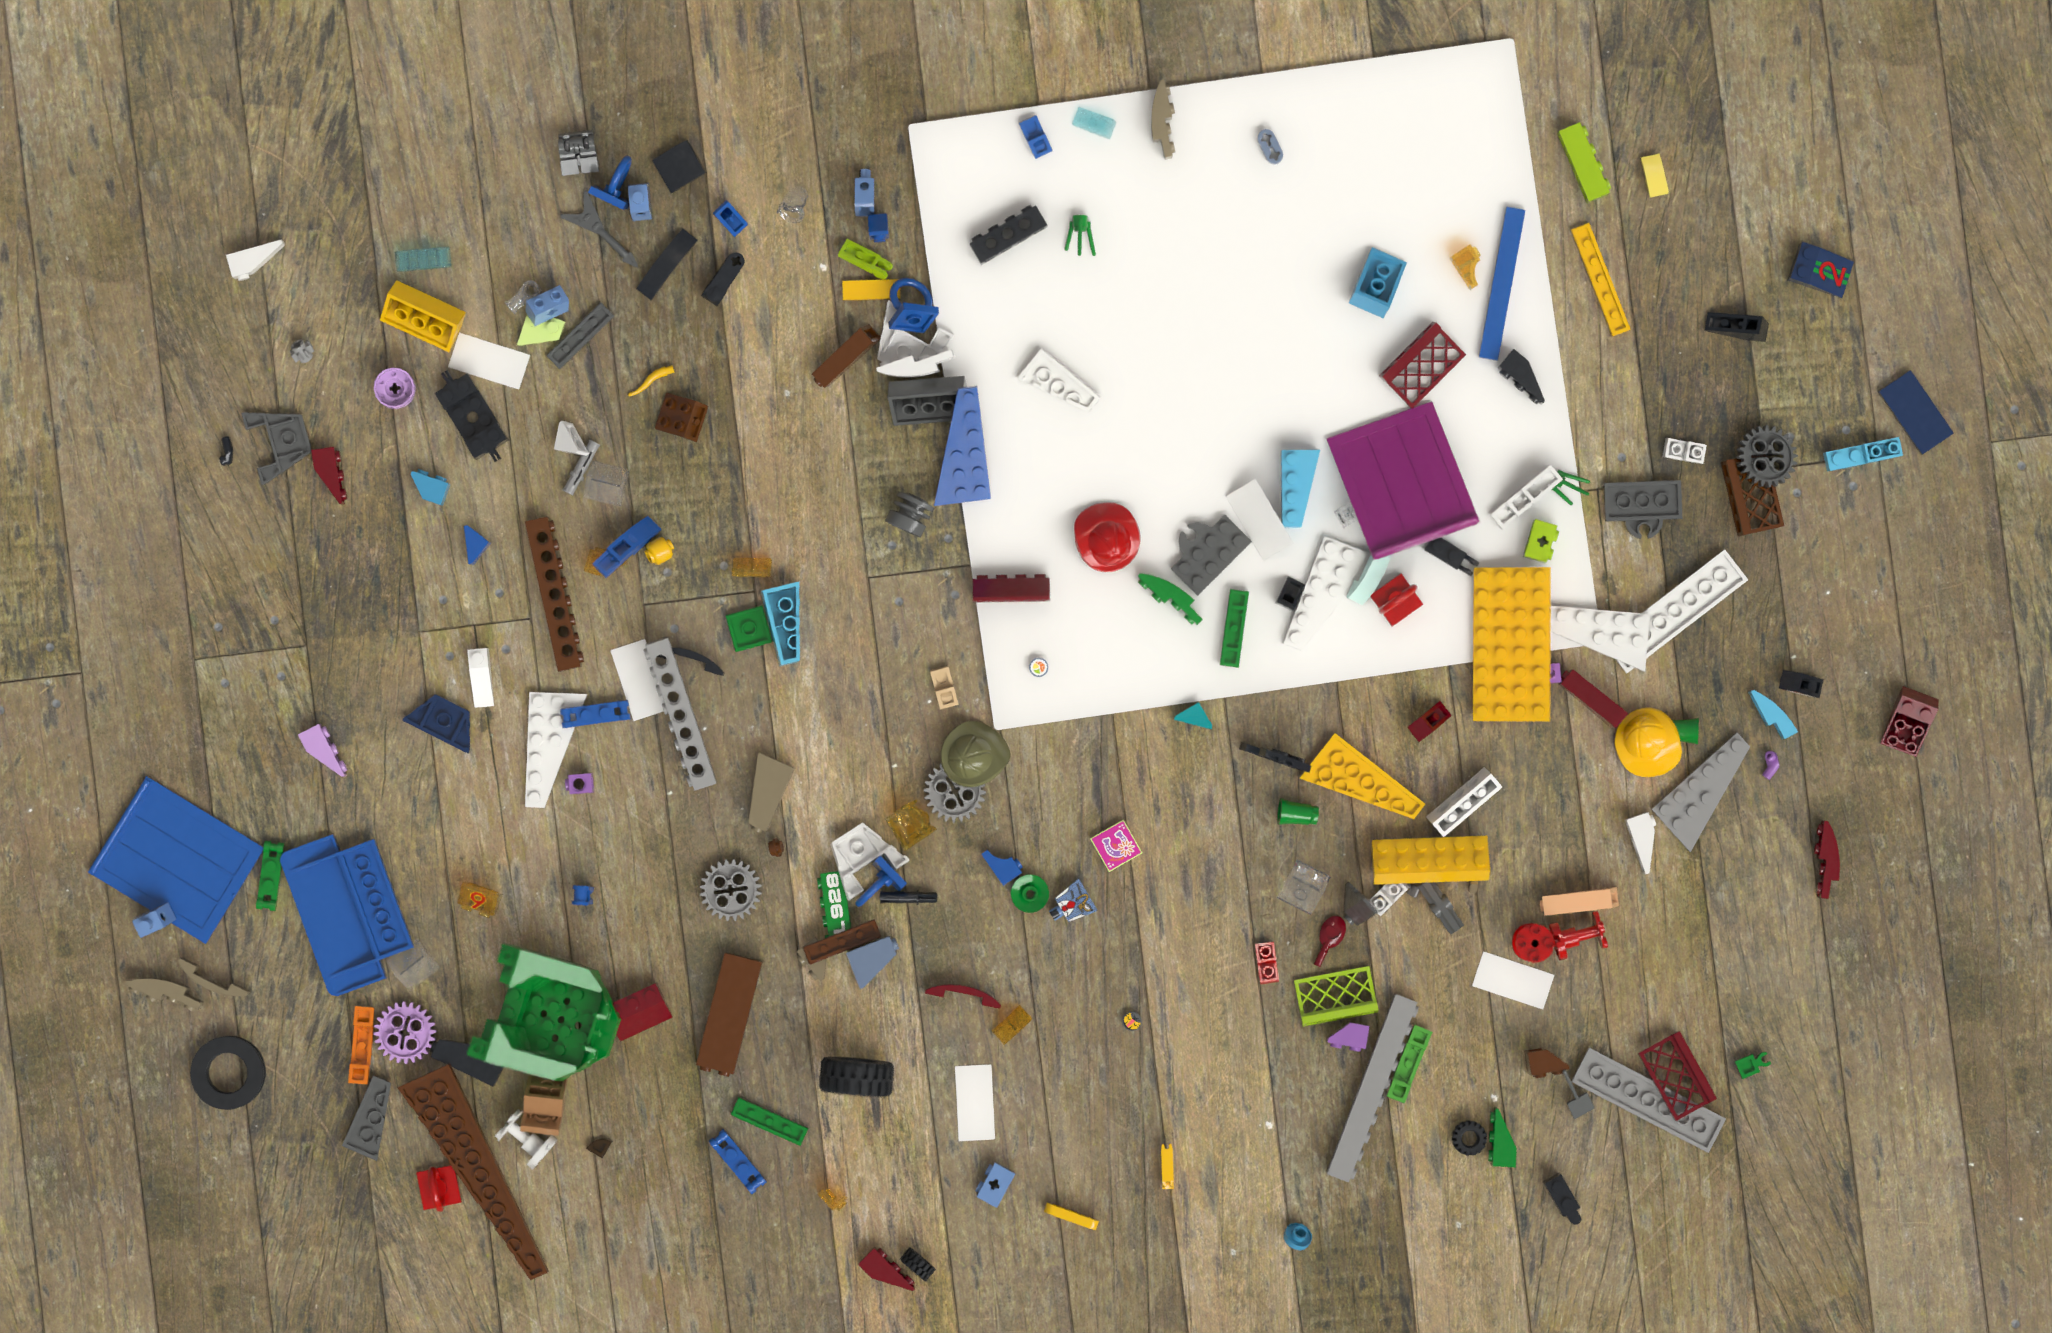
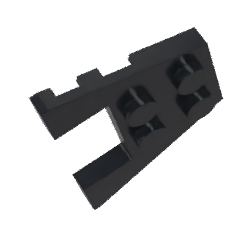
(1278, 756)

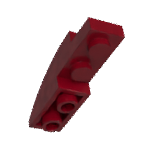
(1828, 851)

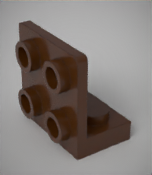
(681, 417)

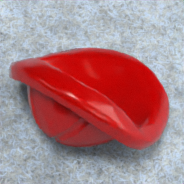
(1107, 536)

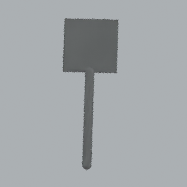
(1579, 1105)

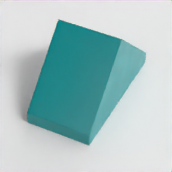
(1194, 715)

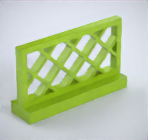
(1336, 1013)

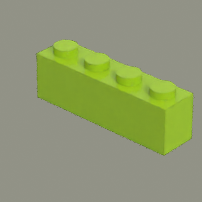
(1583, 162)

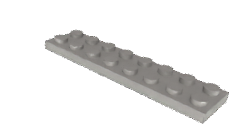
(1642, 1098)

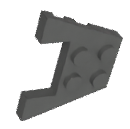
(287, 438)

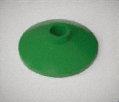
(1033, 903)

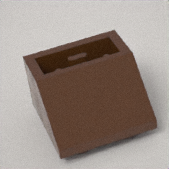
(1541, 1061)

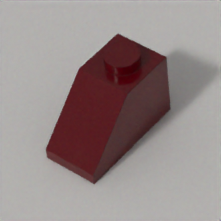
(1429, 721)

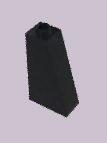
(456, 1054)

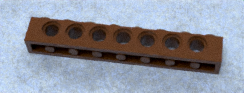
(534, 528)

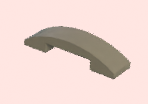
(191, 968)

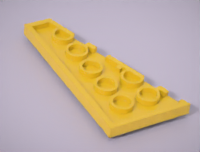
(1354, 775)

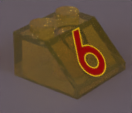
(479, 898)

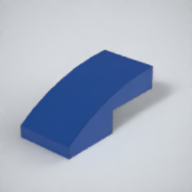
(1035, 136)

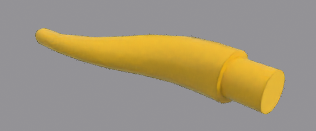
(661, 372)

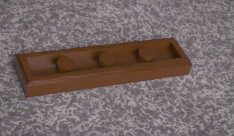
(842, 942)

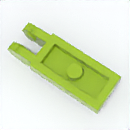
(865, 259)

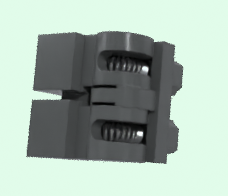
(578, 150)

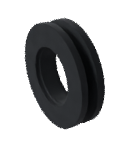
(255, 1072)

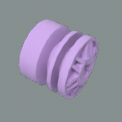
(386, 380)

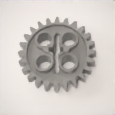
(939, 799)
(733, 907)

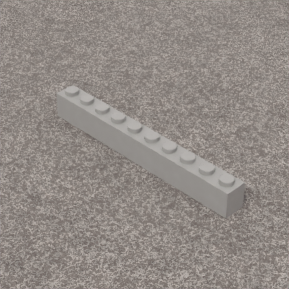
(1371, 1088)

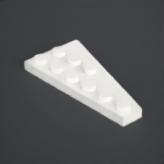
(1325, 589)
(1607, 632)
(546, 742)

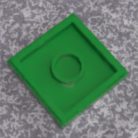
(749, 628)

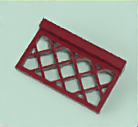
(1411, 353)
(1692, 1068)

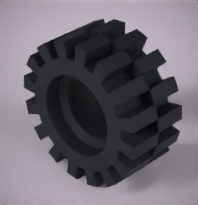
(1469, 1126)
(917, 1264)

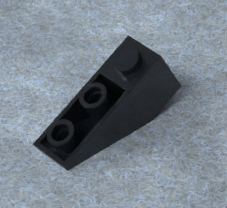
(1520, 371)

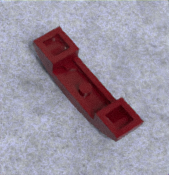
(939, 990)

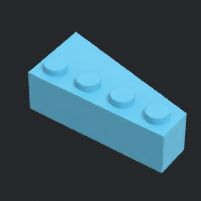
(1296, 482)

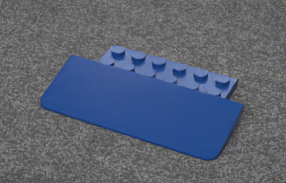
(346, 910)

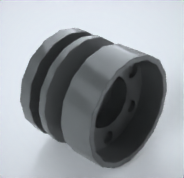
(909, 514)

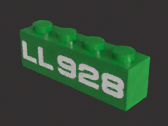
(834, 902)

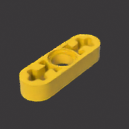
(1071, 1216)

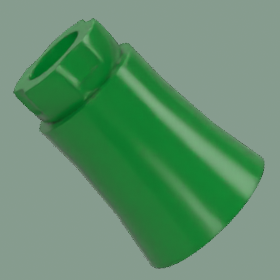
(1688, 730)
(1296, 813)

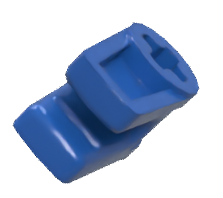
(582, 895)

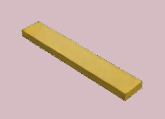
(1600, 279)

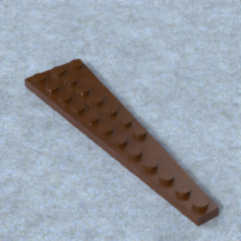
(453, 1125)

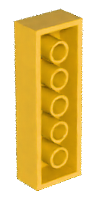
(1430, 860)

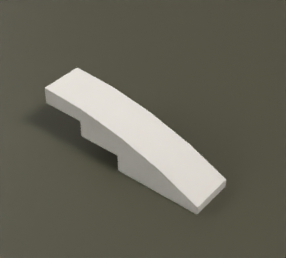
(1526, 497)

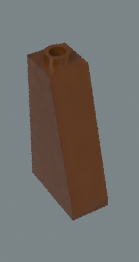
(846, 356)

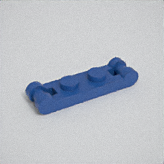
(595, 714)
(737, 1161)

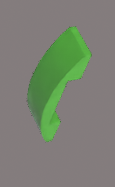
(1409, 1063)

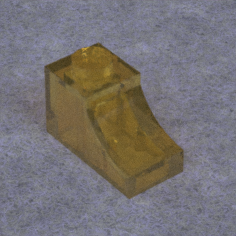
(1465, 264)

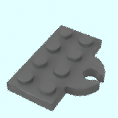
(1643, 504)
(1208, 552)

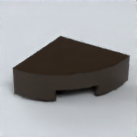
(599, 1147)

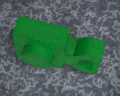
(1749, 1065)

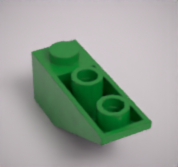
(1503, 1147)

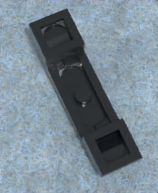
(666, 264)
(710, 665)

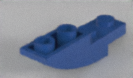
(626, 545)

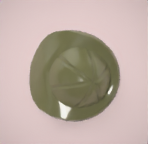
(974, 754)

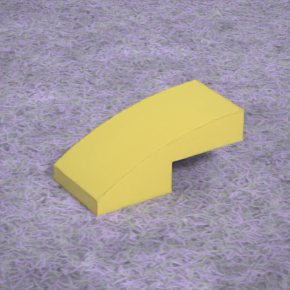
(1654, 175)

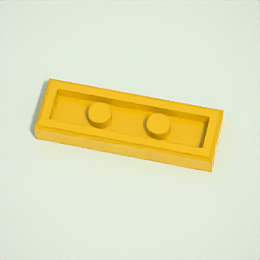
(868, 289)

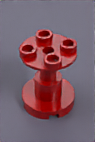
(1571, 937)
(1522, 942)

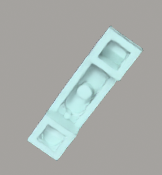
(1369, 579)

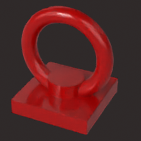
(1396, 599)
(438, 1187)

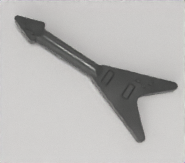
(590, 220)

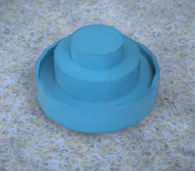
(1297, 1236)

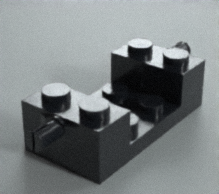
(459, 399)

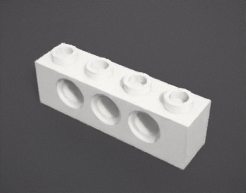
(1464, 802)

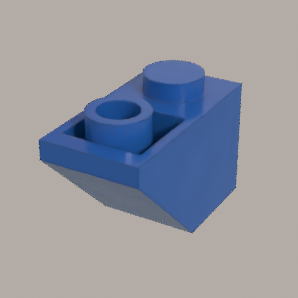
(878, 227)

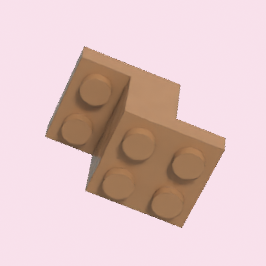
(543, 1105)

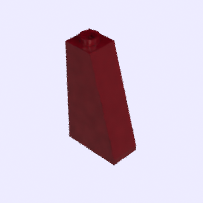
(1592, 698)

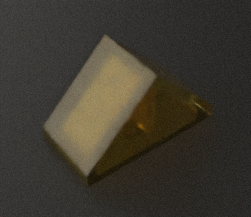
(1012, 1025)

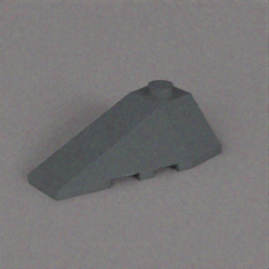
(1357, 906)

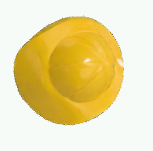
(1648, 742)

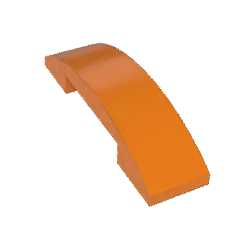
(362, 1045)

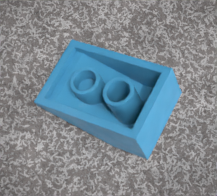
(1377, 283)

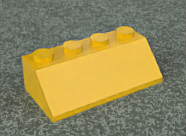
(422, 316)

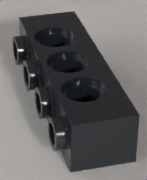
(1003, 244)

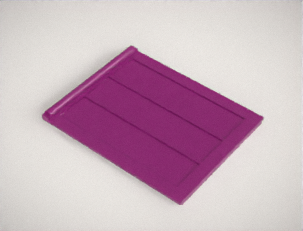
(1403, 481)

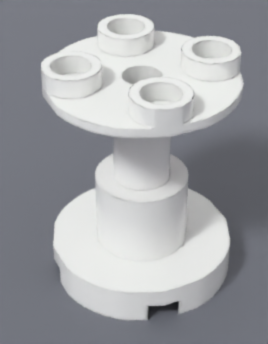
(531, 1143)

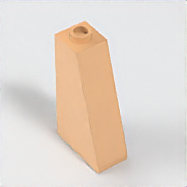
(1579, 901)

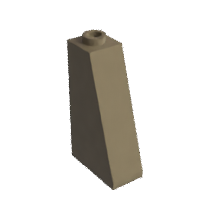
(768, 789)

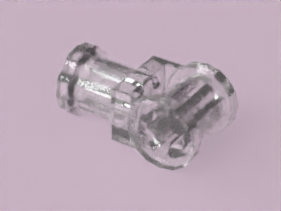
(522, 296)

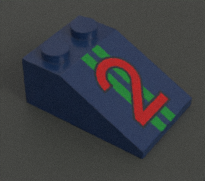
(1820, 270)

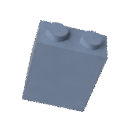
(871, 958)

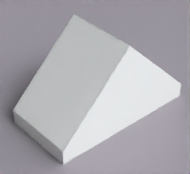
(569, 440)

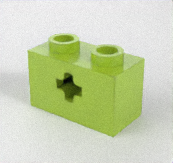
(1538, 530)

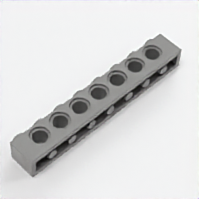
(663, 647)

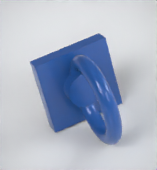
(612, 192)
(912, 316)
(886, 876)

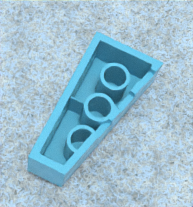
(783, 619)

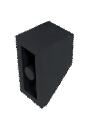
(1801, 683)

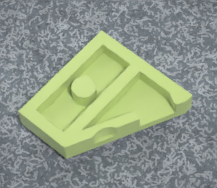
(544, 332)

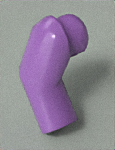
(1772, 764)

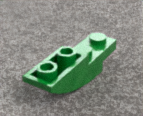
(1165, 590)

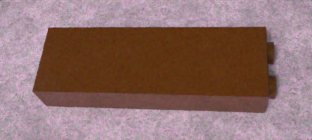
(729, 1014)

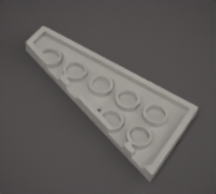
(1696, 797)

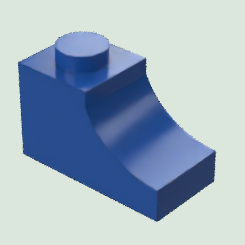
(1003, 868)

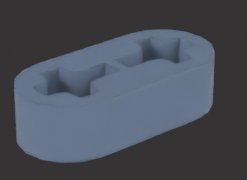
(1266, 149)

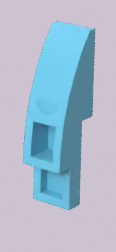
(1863, 454)

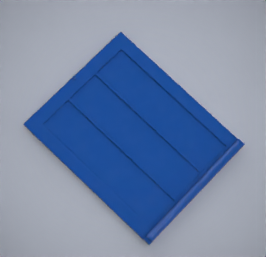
(177, 856)

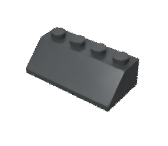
(923, 399)

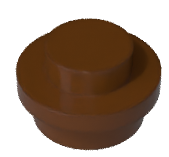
(775, 847)

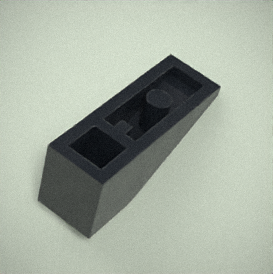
(1737, 326)

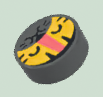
(1132, 1021)

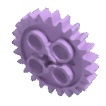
(388, 1028)

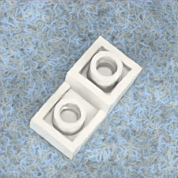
(1684, 450)
(1388, 896)

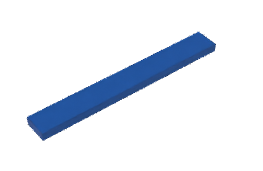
(1502, 283)

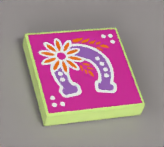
(1116, 845)

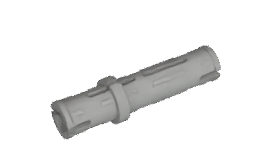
(580, 468)

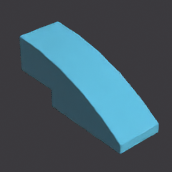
(1773, 715)

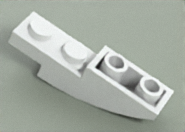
(908, 367)

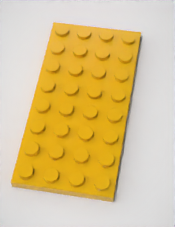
(1512, 644)

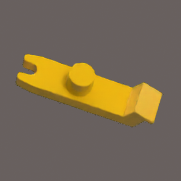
(1167, 1167)

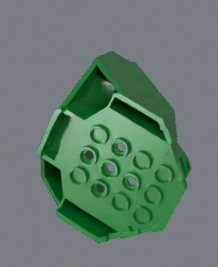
(525, 1039)

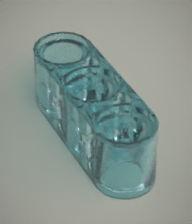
(423, 259)

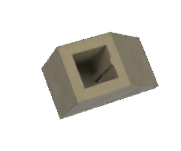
(817, 969)

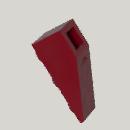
(327, 467)
(881, 1269)

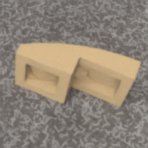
(944, 687)

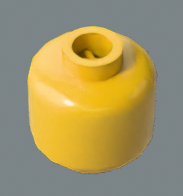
(659, 550)

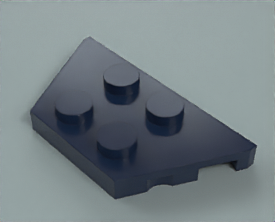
(443, 721)

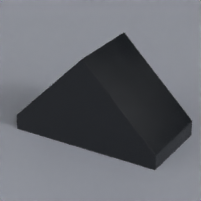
(1290, 594)

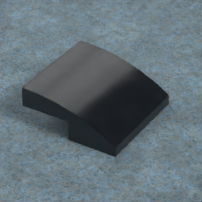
(679, 166)

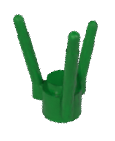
(1080, 224)
(1563, 475)

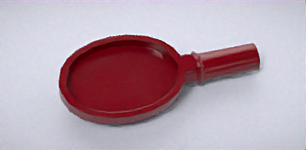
(1330, 936)

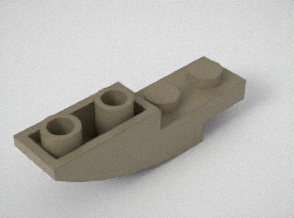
(1161, 112)
(157, 988)

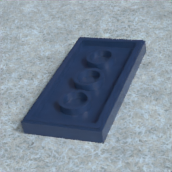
(1916, 412)

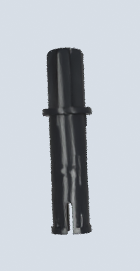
(908, 897)

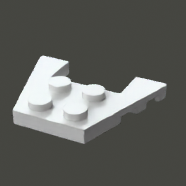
(898, 342)
(859, 849)

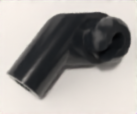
(228, 451)

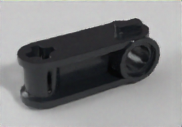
(723, 279)

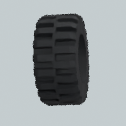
(856, 1076)

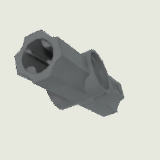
(1441, 906)

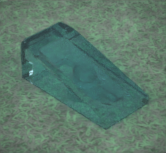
(1094, 123)

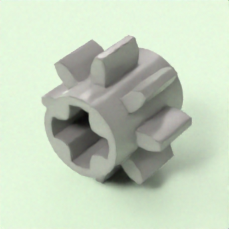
(302, 351)

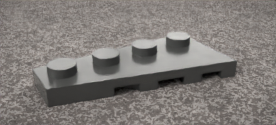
(367, 1126)

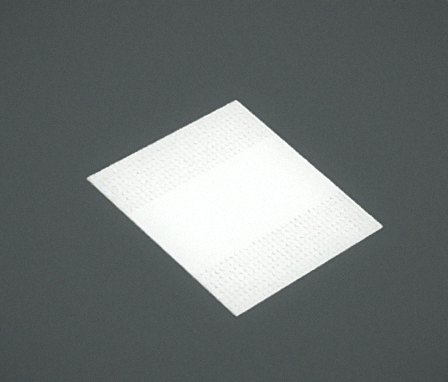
(1232, 336)

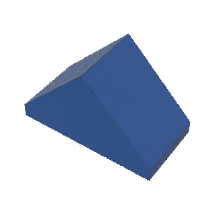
(730, 218)
(475, 544)

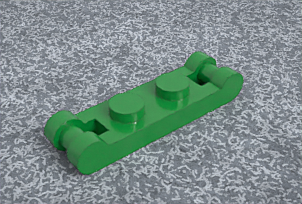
(270, 876)

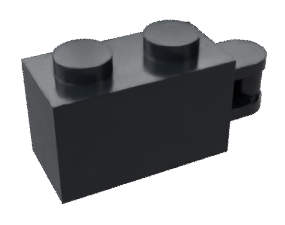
(1563, 1198)

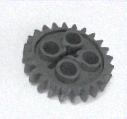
(1768, 474)

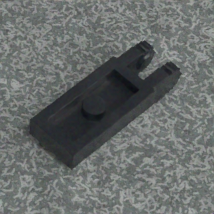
(1450, 554)

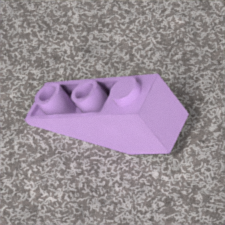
(318, 745)

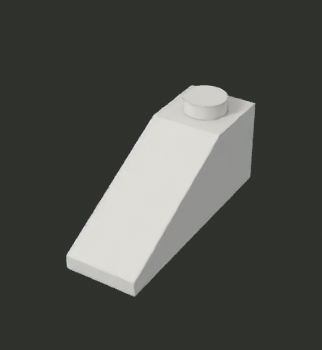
(250, 260)
(481, 677)
(1642, 837)

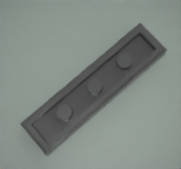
(580, 335)

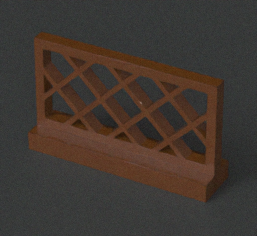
(1737, 500)

